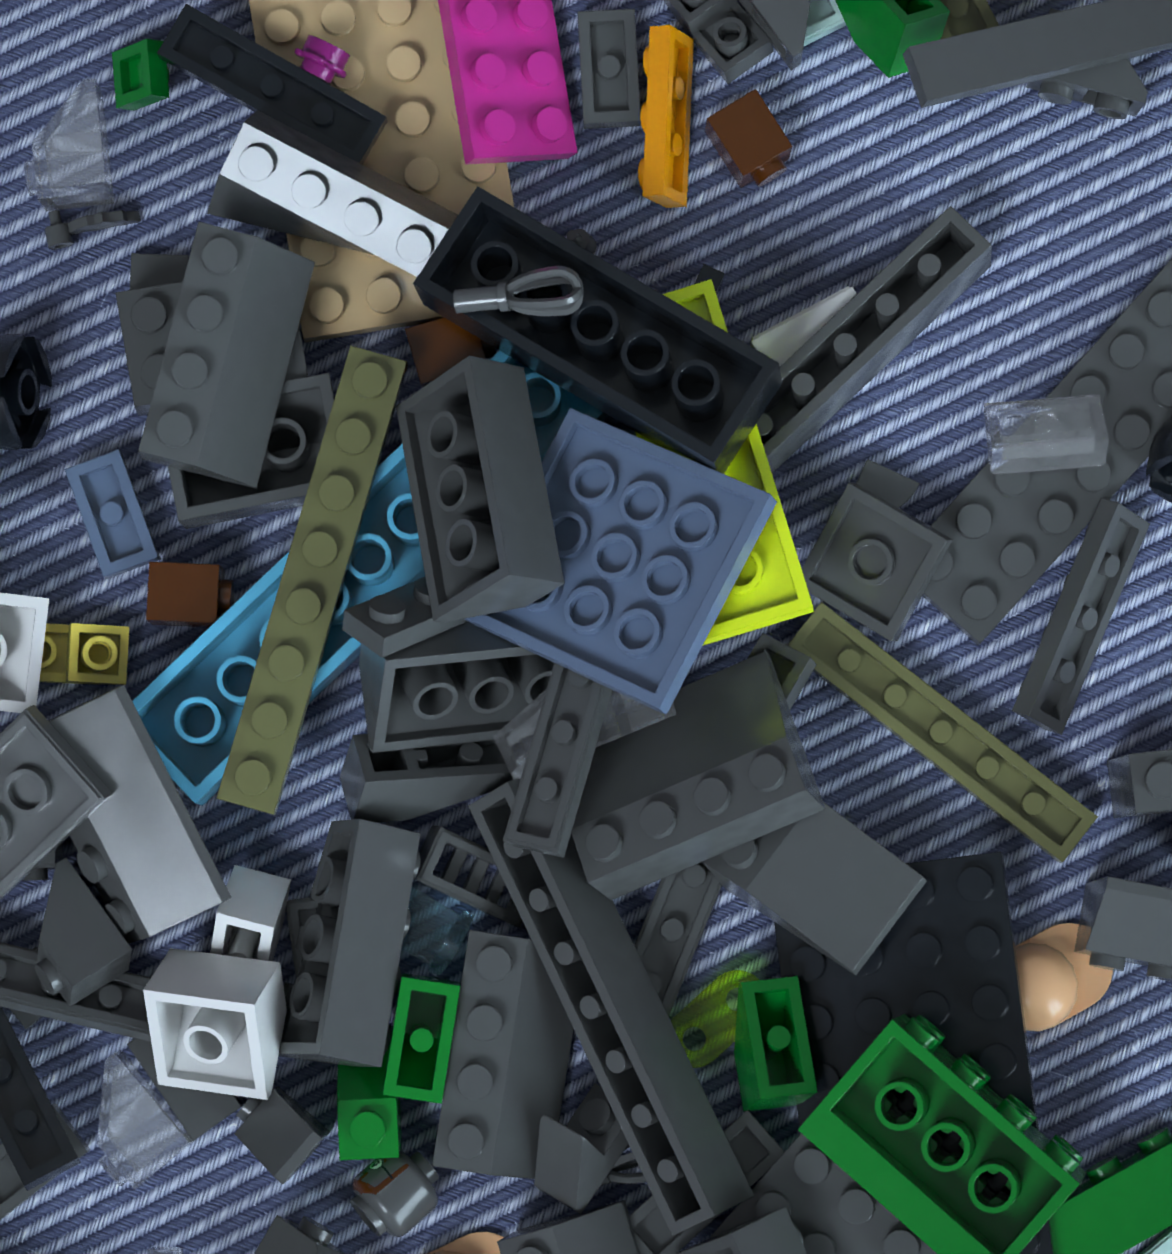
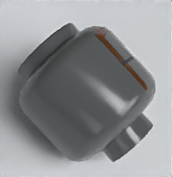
(395, 1193)

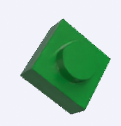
(140, 75)

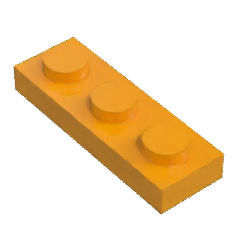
(666, 116)

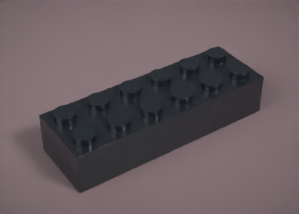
(620, 350)

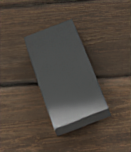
(723, 34)

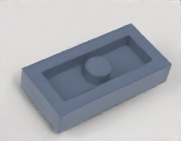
(112, 514)

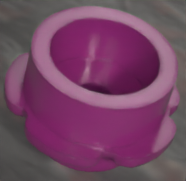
(322, 59)

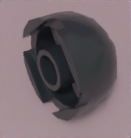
(21, 373)

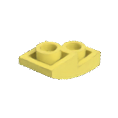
(85, 654)

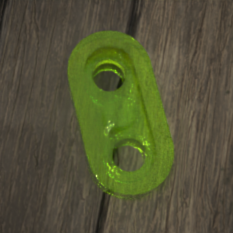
(712, 1016)

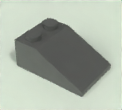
(822, 884)

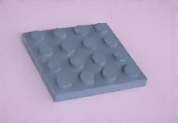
(642, 556)

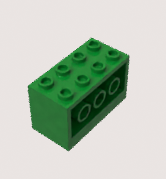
(901, 1153)

